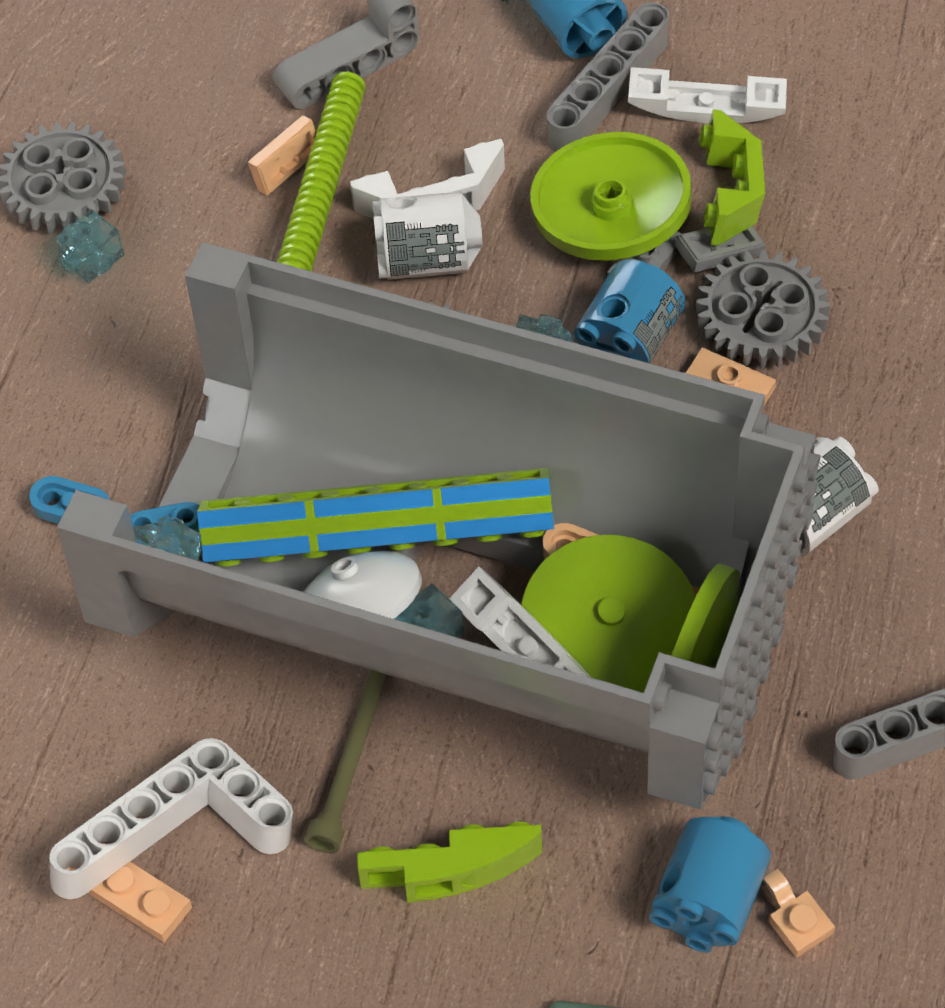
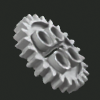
(61, 176)
(746, 291)

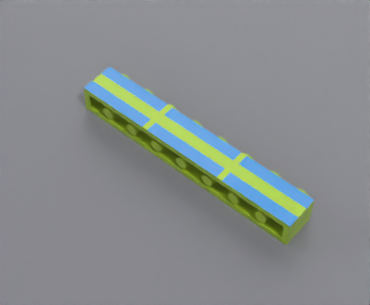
(376, 516)

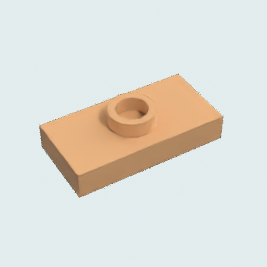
(283, 155)
(726, 371)

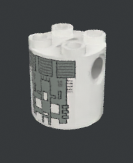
(426, 235)
(840, 492)

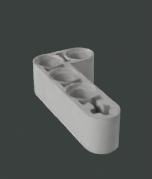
(361, 49)

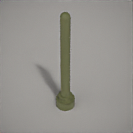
(326, 831)

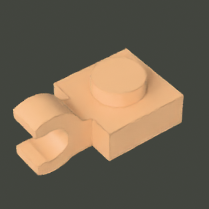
(796, 919)

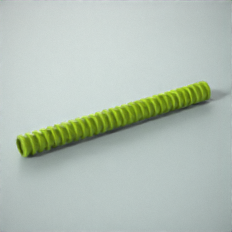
(322, 171)

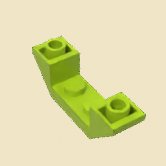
(736, 148)

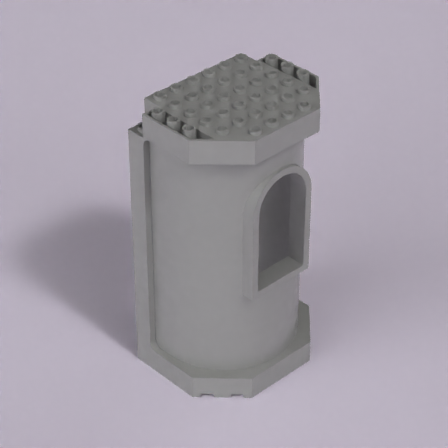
(370, 387)

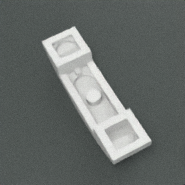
(694, 101)
(509, 623)

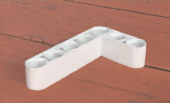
(167, 811)

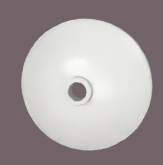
(370, 581)

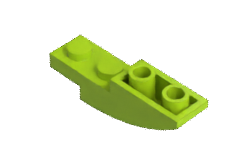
(471, 862)

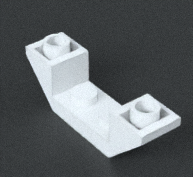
(482, 170)

